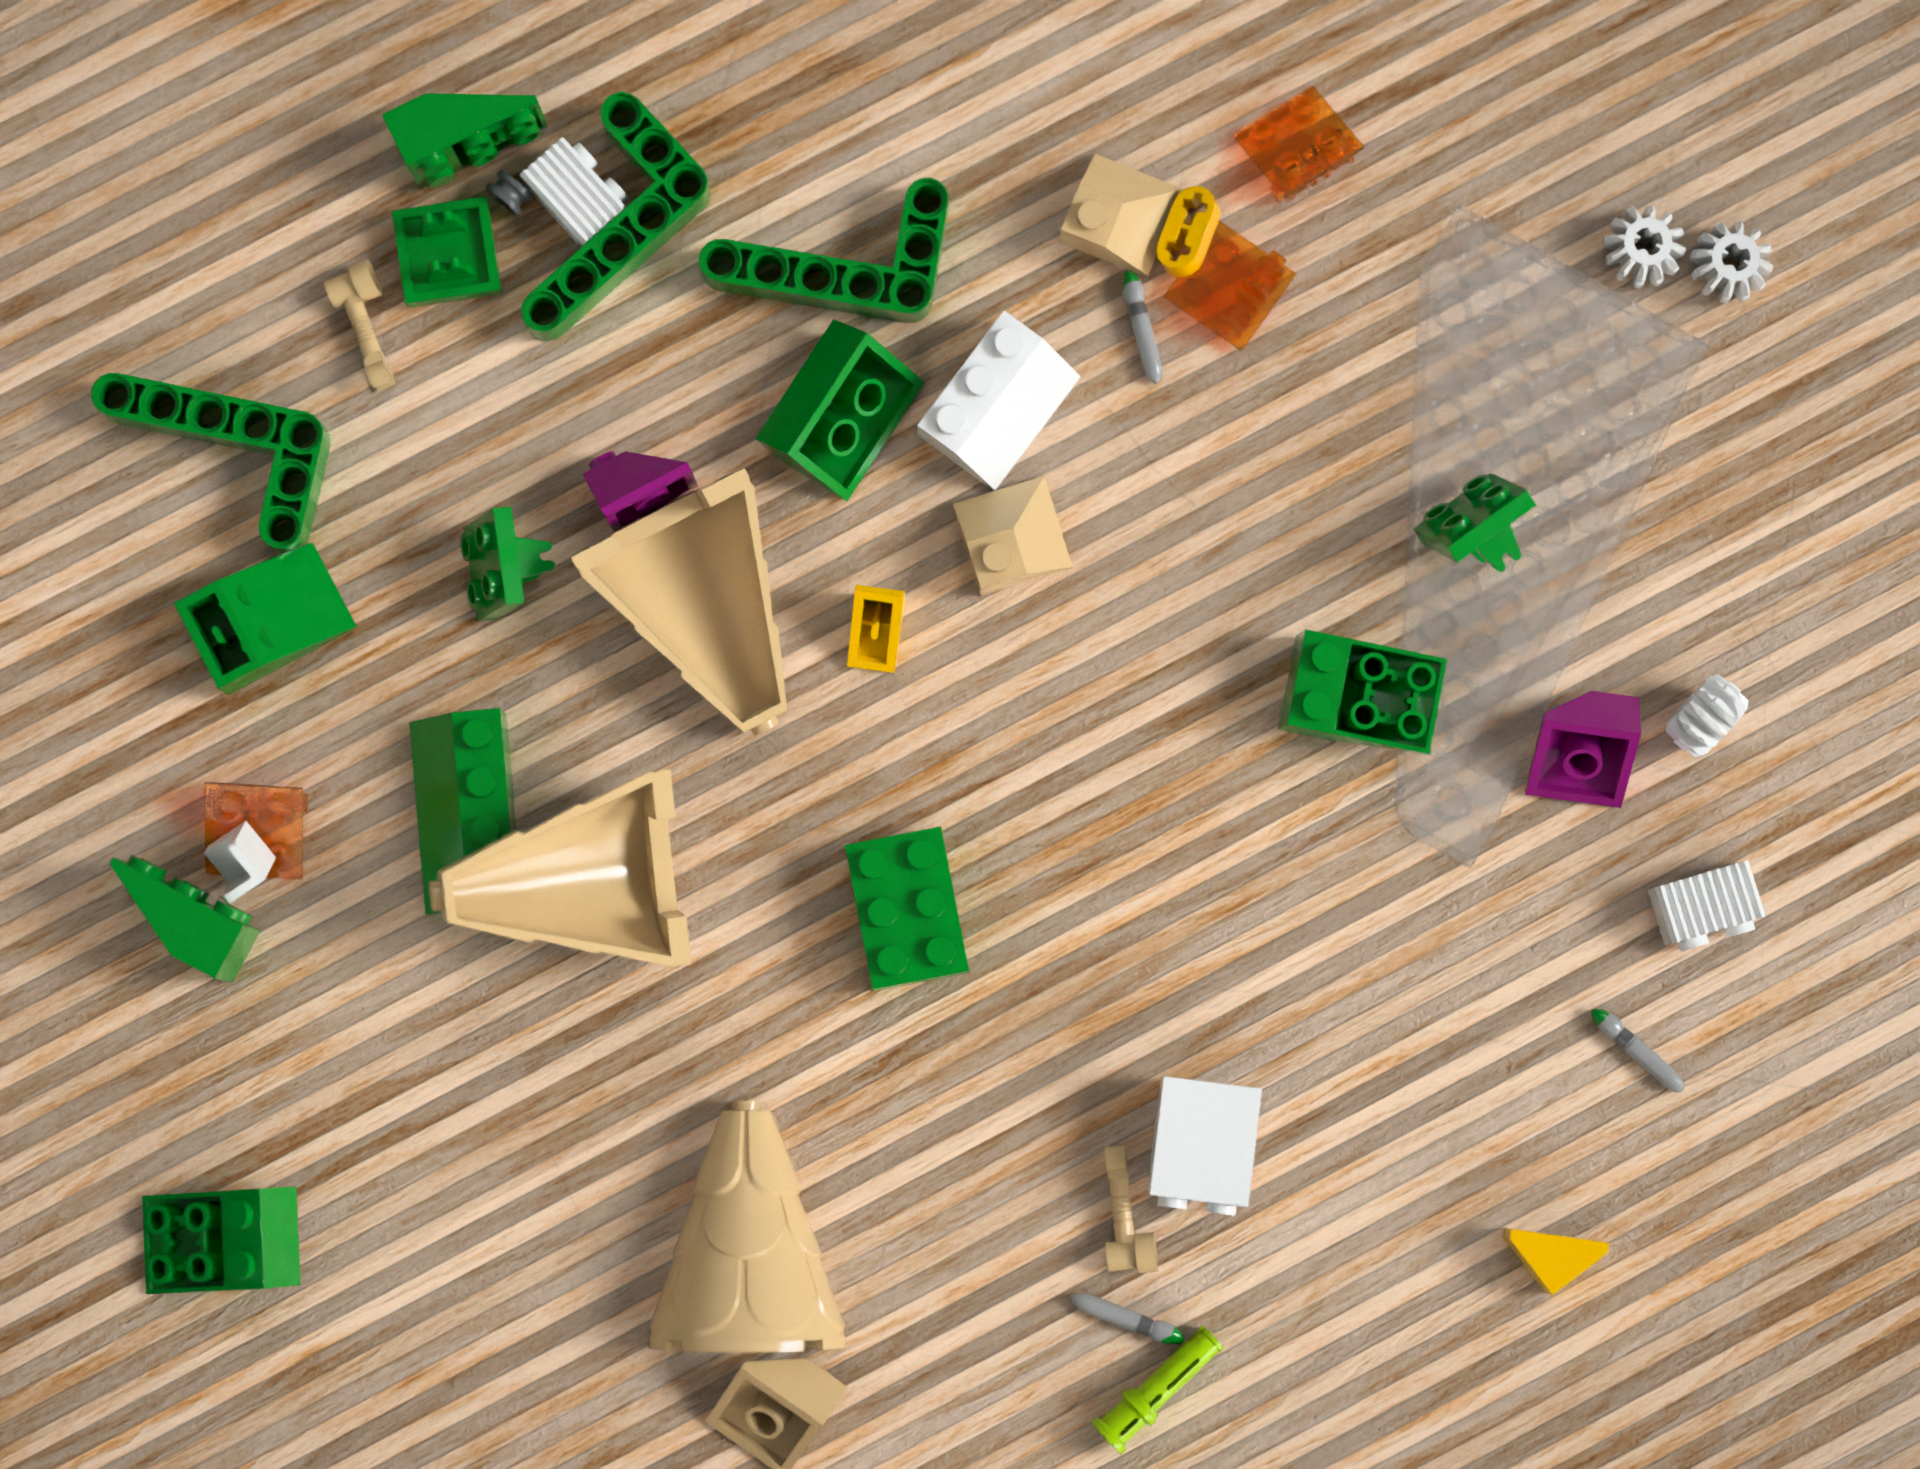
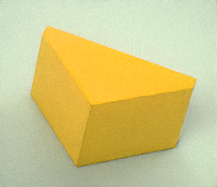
(875, 628)
(1554, 1258)

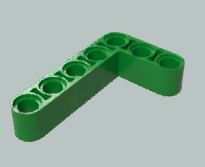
(625, 226)
(843, 272)
(233, 432)

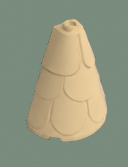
(700, 596)
(579, 879)
(746, 1253)

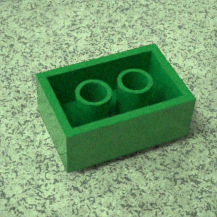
(907, 909)

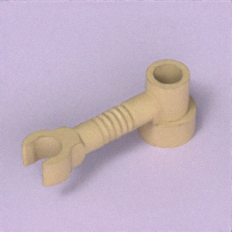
(353, 291)
(1128, 1249)

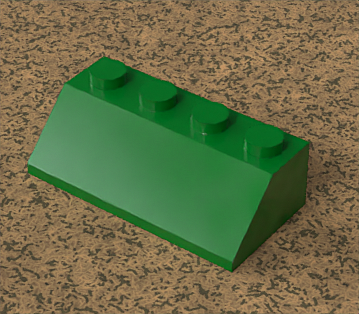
(460, 786)

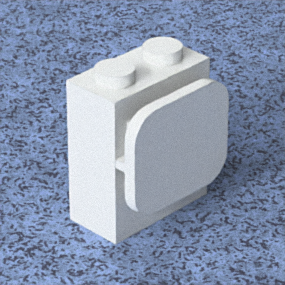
(1204, 1144)

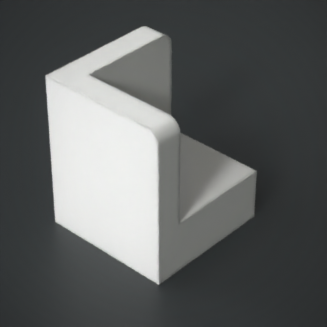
(241, 860)

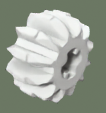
(1648, 230)
(1735, 246)
(1707, 716)

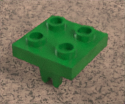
(446, 252)
(1477, 522)
(500, 563)

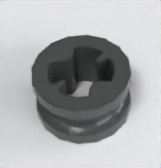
(509, 192)

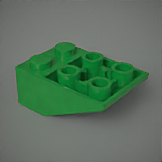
(455, 130)
(265, 617)
(1362, 693)
(190, 928)
(221, 1240)

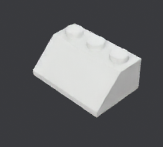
(998, 401)

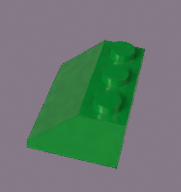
(840, 409)

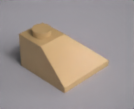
(1118, 215)
(1012, 536)
(776, 1408)

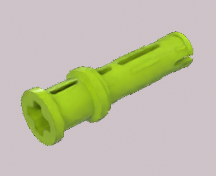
(1140, 1404)

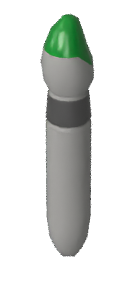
(1134, 295)
(1613, 1028)
(1158, 1330)

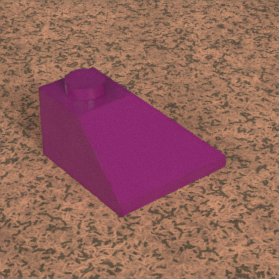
(636, 484)
(1587, 750)

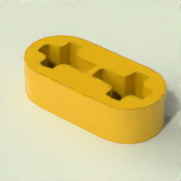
(1195, 233)

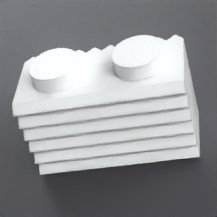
(573, 191)
(1706, 904)

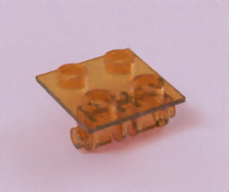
(1299, 144)
(1232, 287)
(271, 812)

